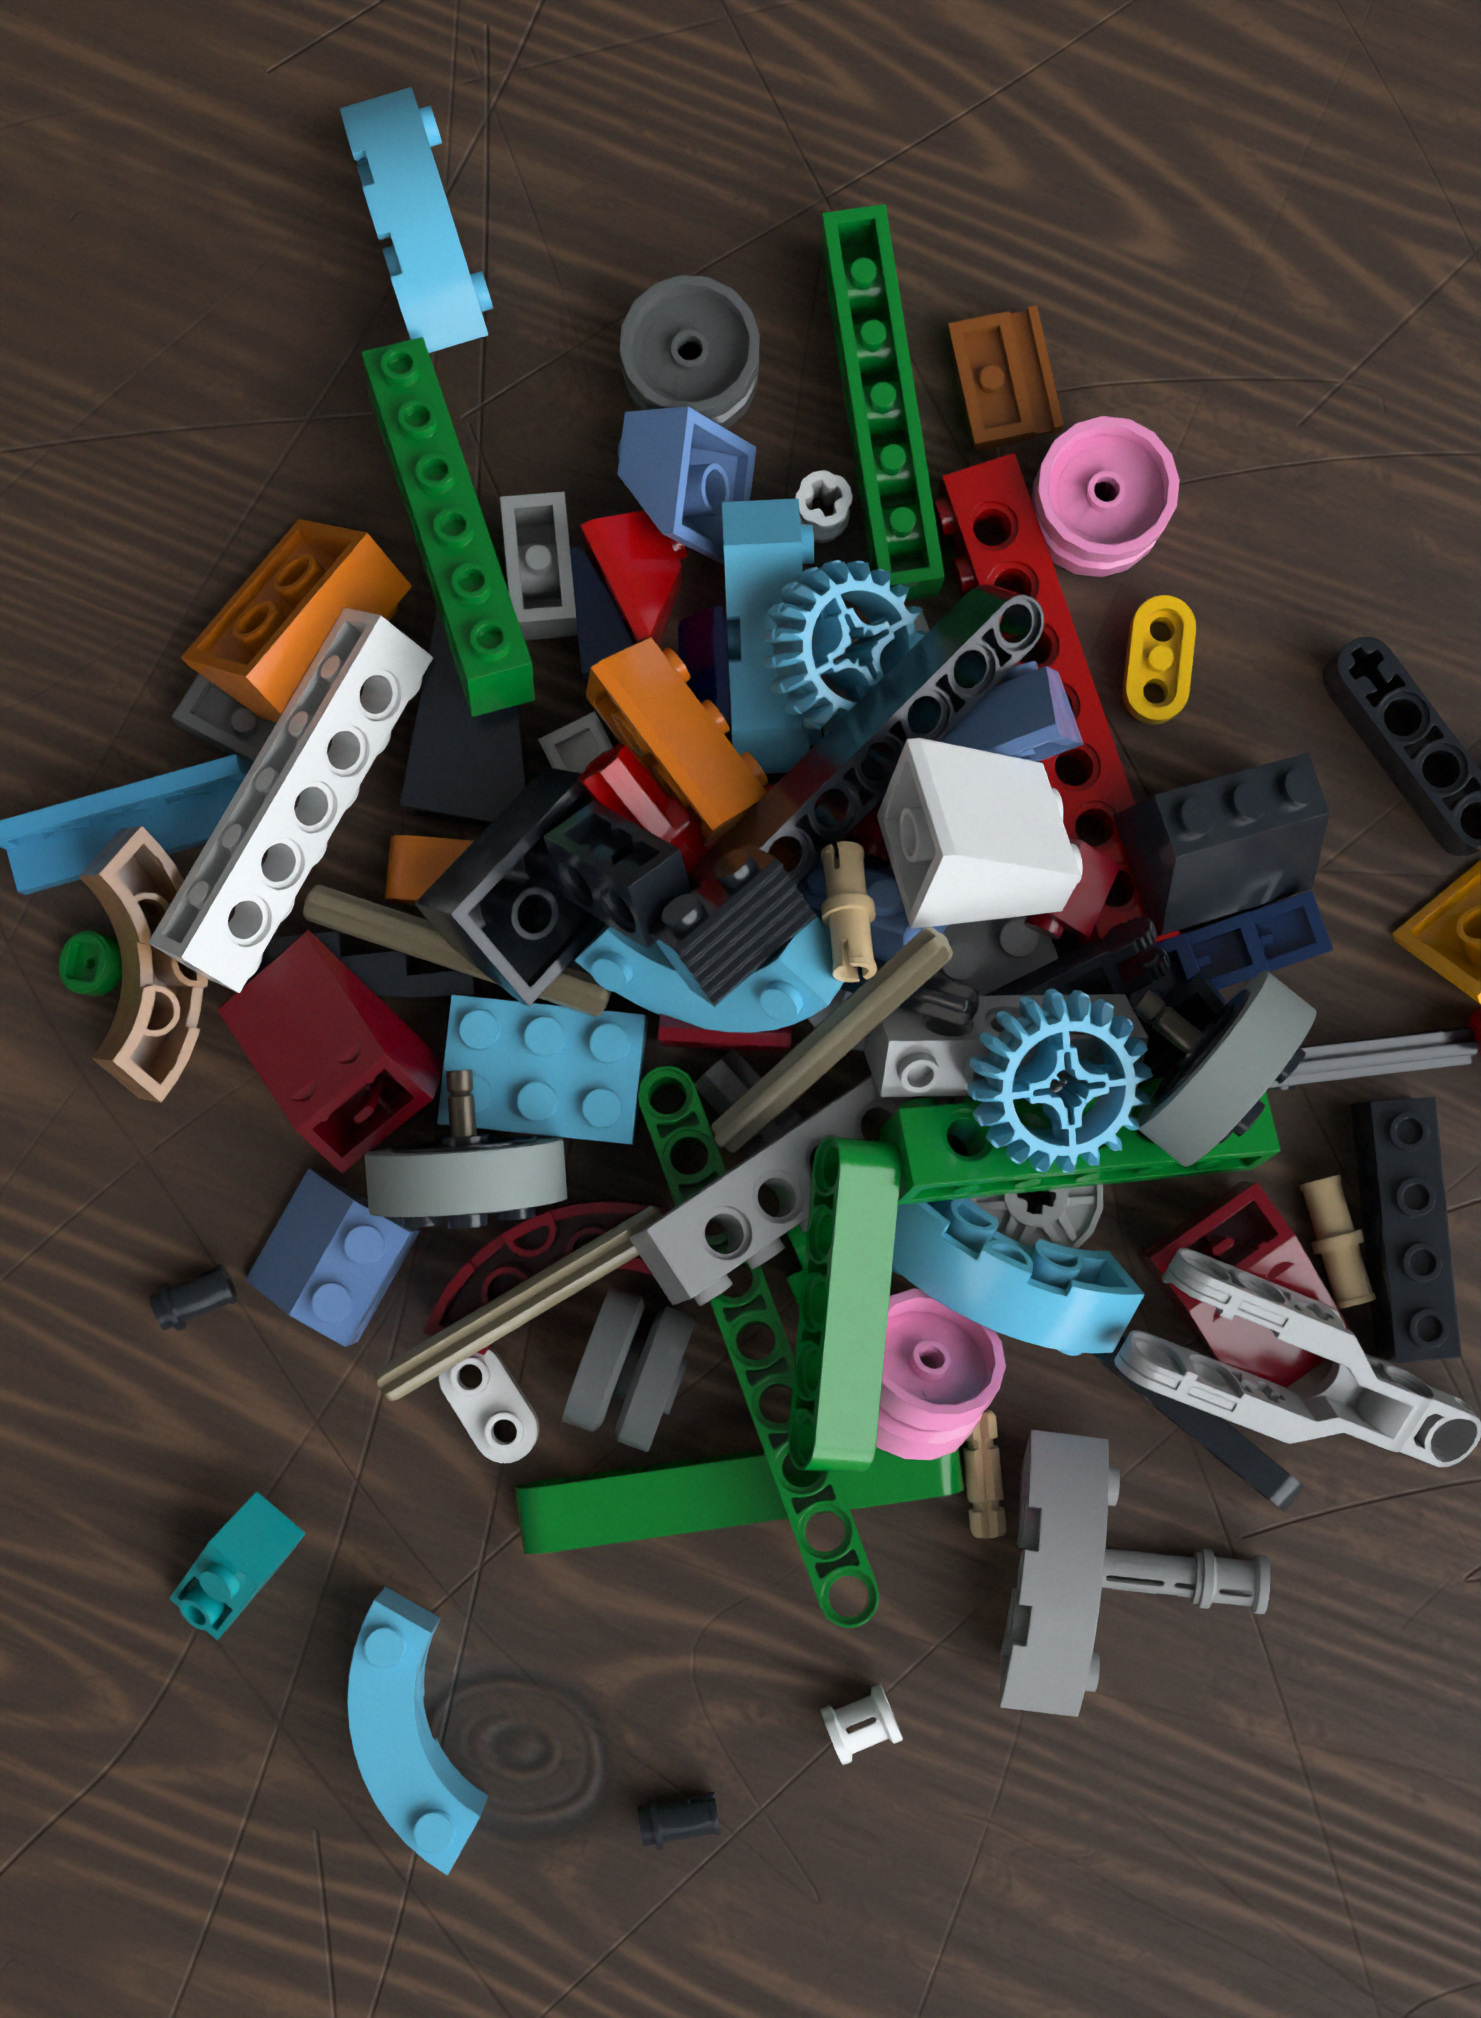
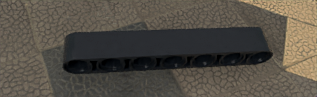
(881, 724)

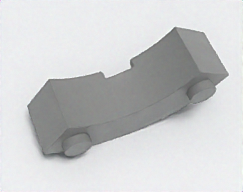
(1056, 1604)

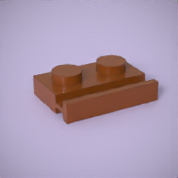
(1004, 378)

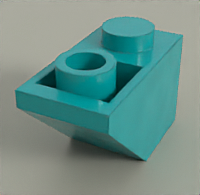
(236, 1566)

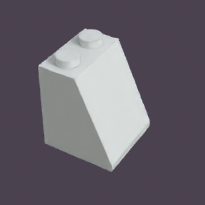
(975, 836)

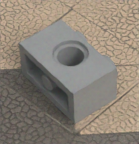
(539, 564)

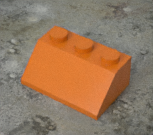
(286, 610)
(675, 736)

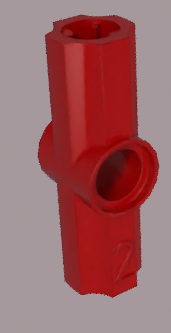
(628, 789)

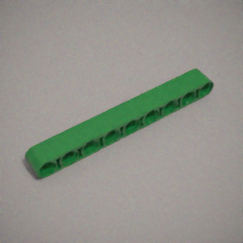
(756, 1377)

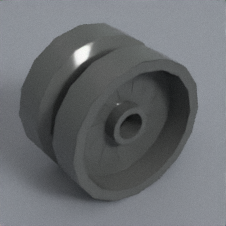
(695, 320)
(630, 1369)

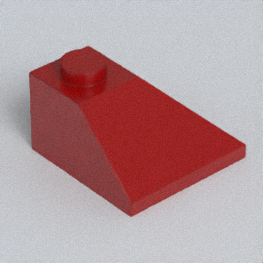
(637, 569)

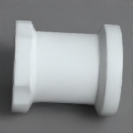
(832, 490)
(848, 1742)

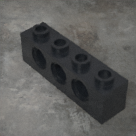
(1406, 1230)

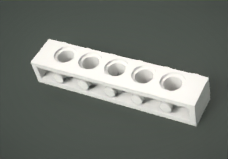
(262, 812)

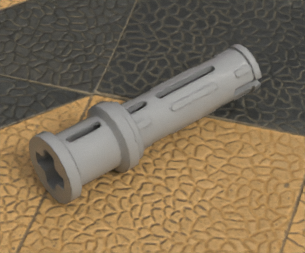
(1200, 1577)

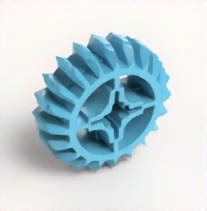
(818, 610)
(1068, 1131)

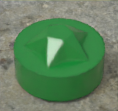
(90, 963)

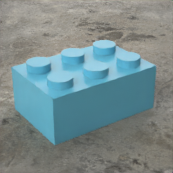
(547, 1068)

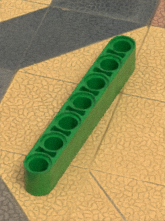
(704, 1496)

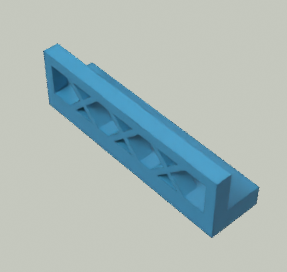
(175, 808)

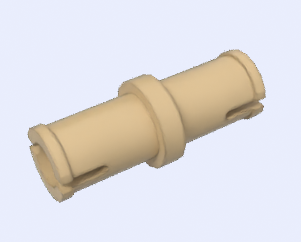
(848, 912)
(1337, 1242)

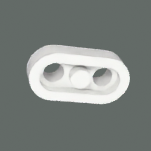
(491, 1401)

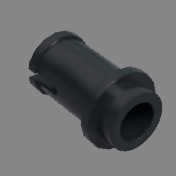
(192, 1297)
(678, 1819)

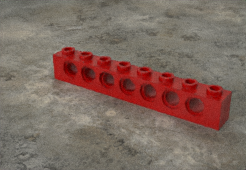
(999, 495)

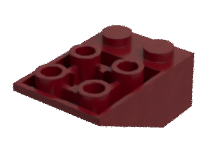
(331, 1051)
(1252, 1236)

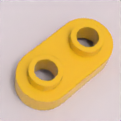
(1159, 662)

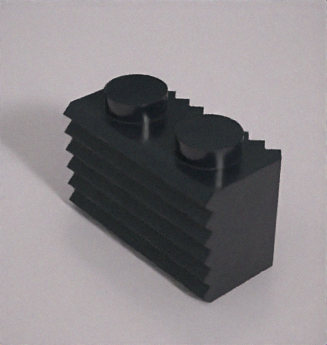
(731, 922)

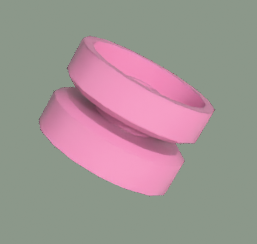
(1099, 461)
(934, 1377)

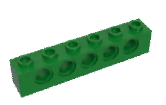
(881, 399)
(448, 527)
(937, 1173)

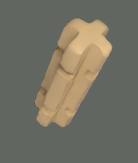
(984, 1479)

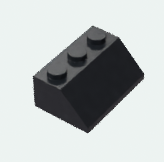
(1226, 843)
(504, 898)

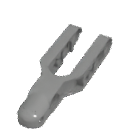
(1355, 1398)

